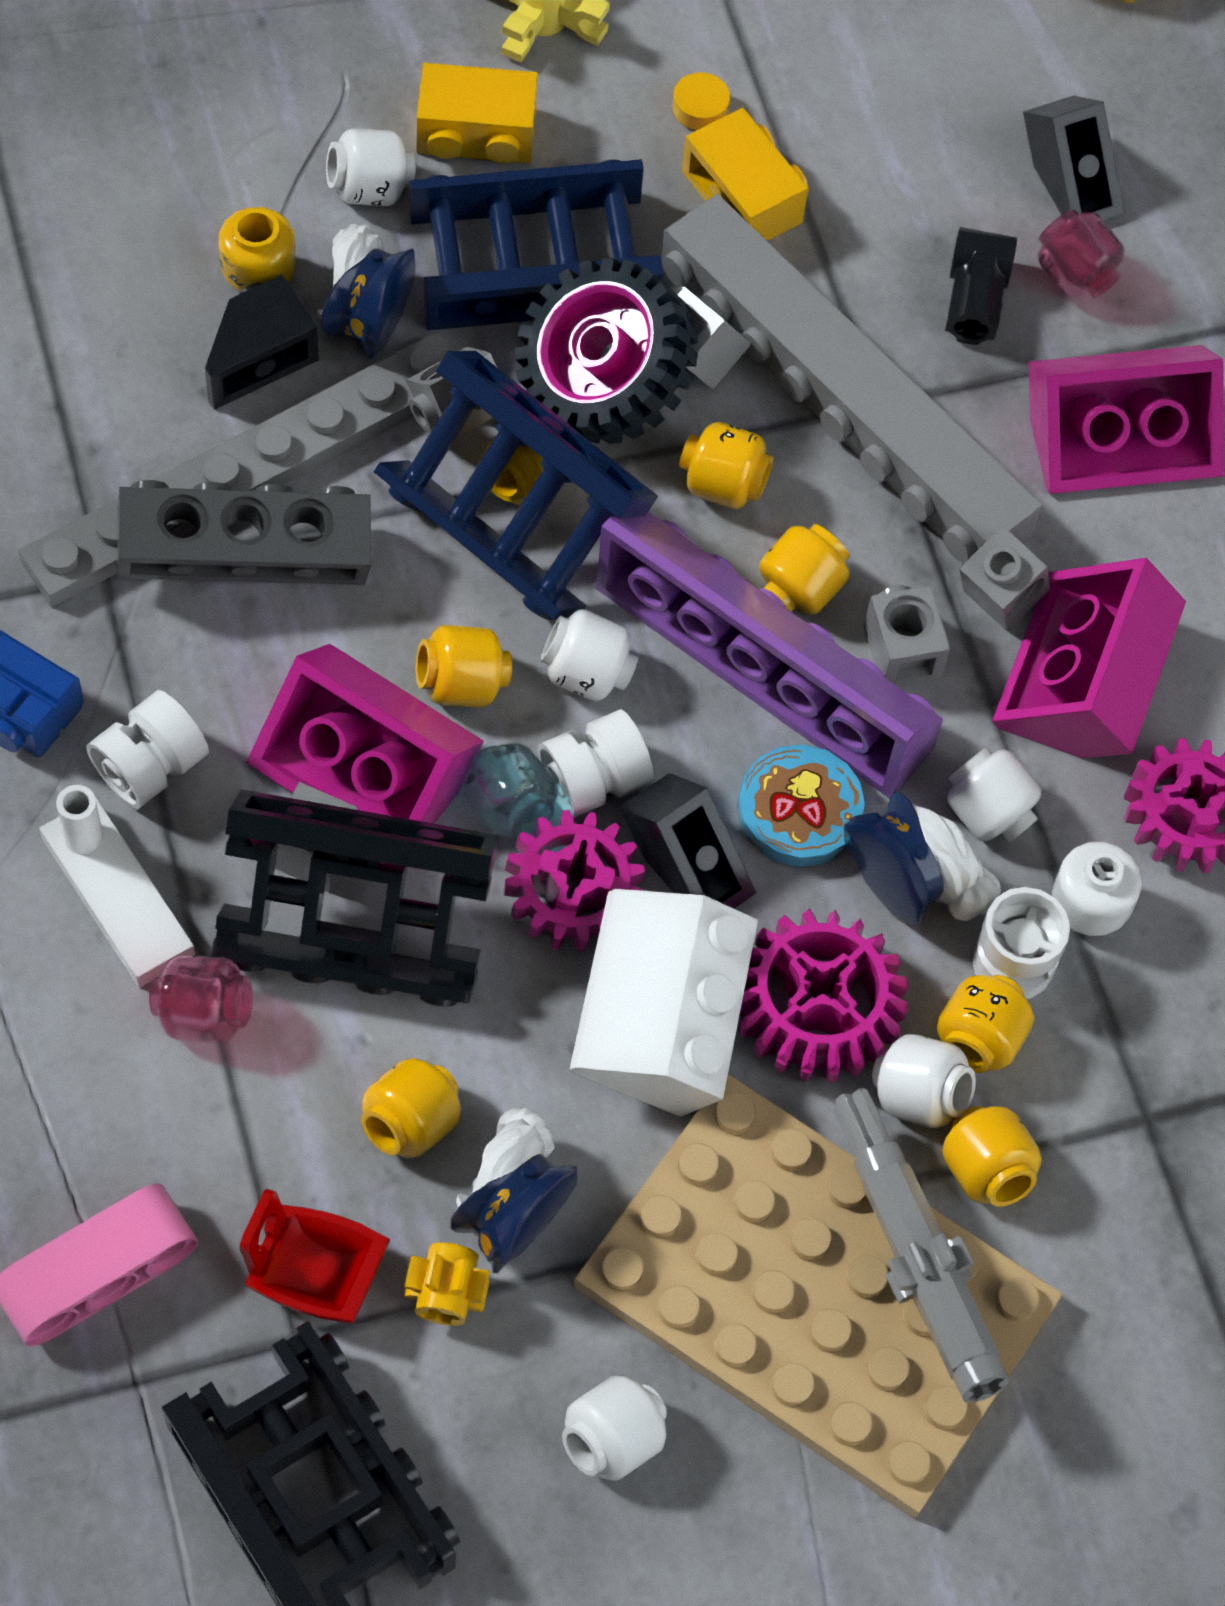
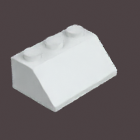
(664, 998)

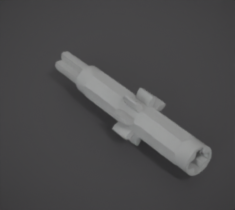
(924, 1260)

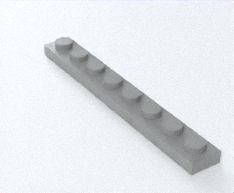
(266, 454)

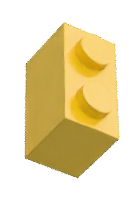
(476, 113)
(747, 172)

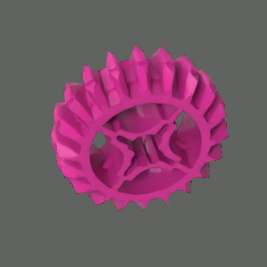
(850, 1035)

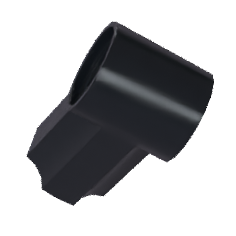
(980, 274)

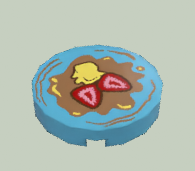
(798, 804)

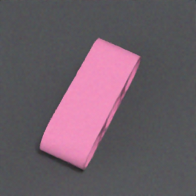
(95, 1264)

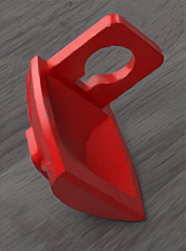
(310, 1259)

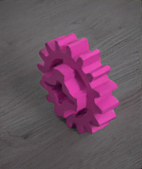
(1185, 813)
(550, 871)

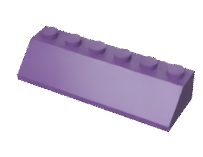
(766, 650)

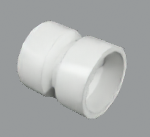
(153, 744)
(602, 761)
(1022, 939)

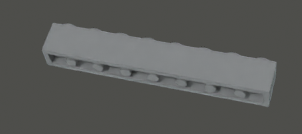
(846, 381)

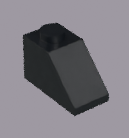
(1075, 155)
(259, 341)
(687, 841)

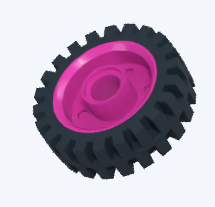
(639, 373)

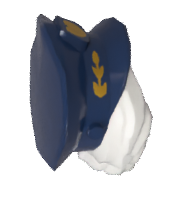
(366, 289)
(919, 859)
(514, 1189)

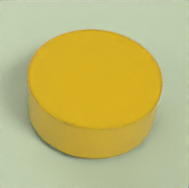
(700, 100)

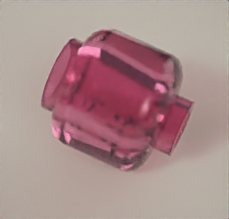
(1081, 254)
(201, 999)

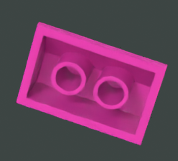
(1128, 418)
(1092, 658)
(362, 740)

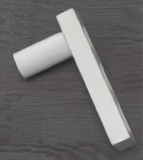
(114, 886)

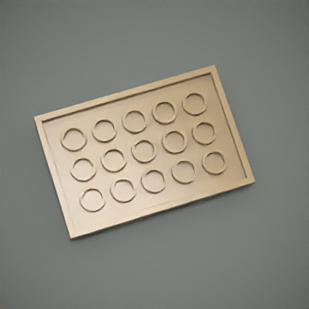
(773, 1284)

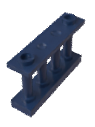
(505, 294)
(566, 459)

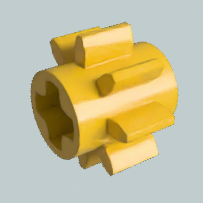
(447, 1284)

